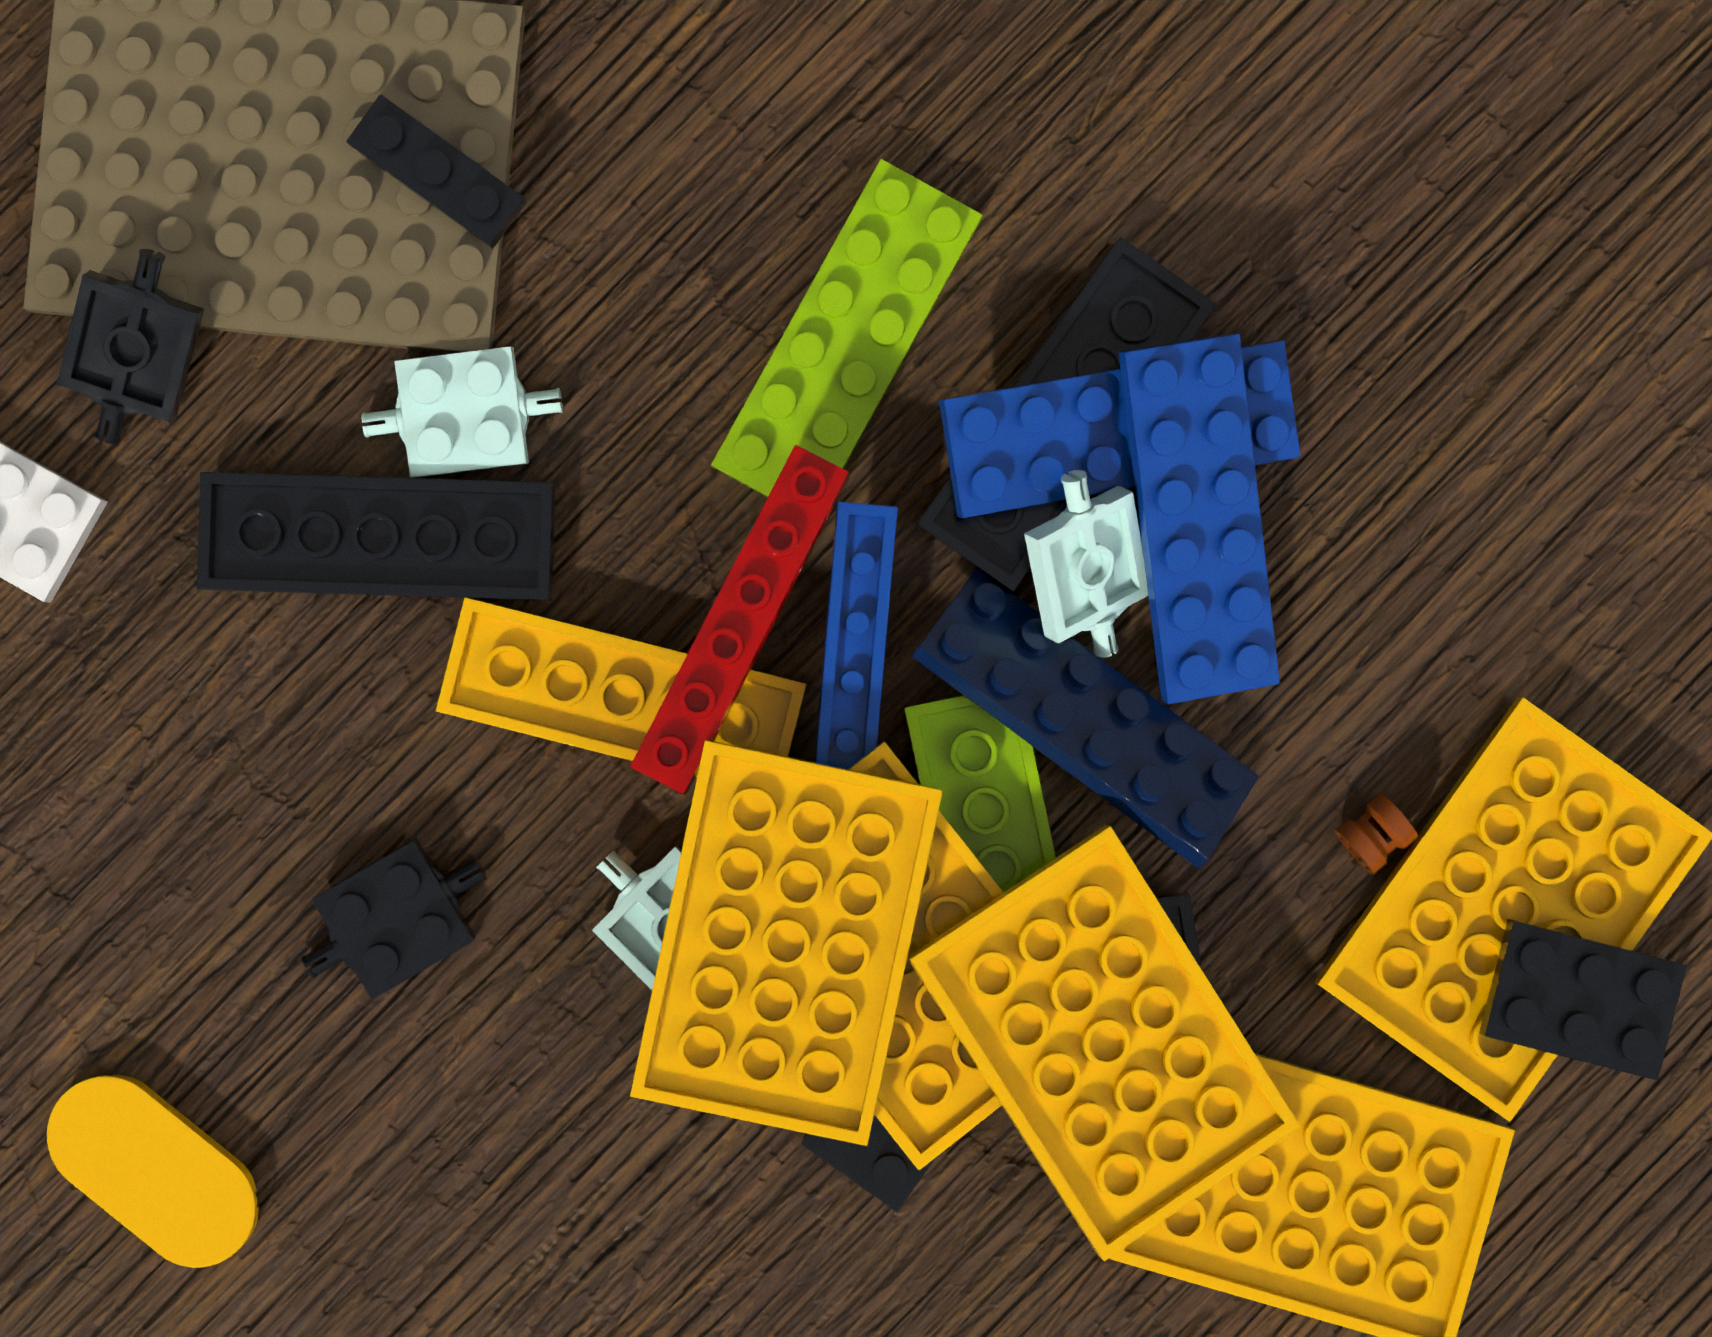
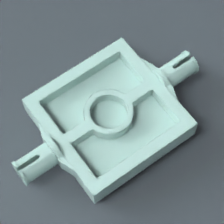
(461, 412)
(1087, 563)
(640, 914)

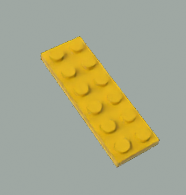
(590, 685)

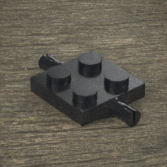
(129, 346)
(394, 918)

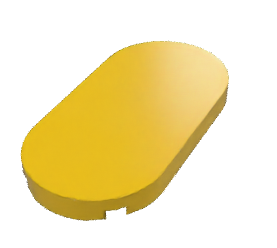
(153, 1170)

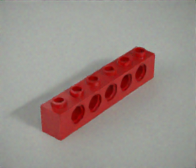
(740, 619)

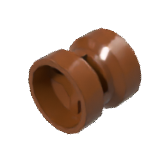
(1367, 843)

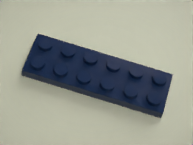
(1087, 718)

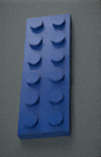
(1021, 439)
(1199, 517)

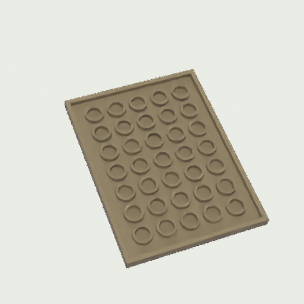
(229, 154)

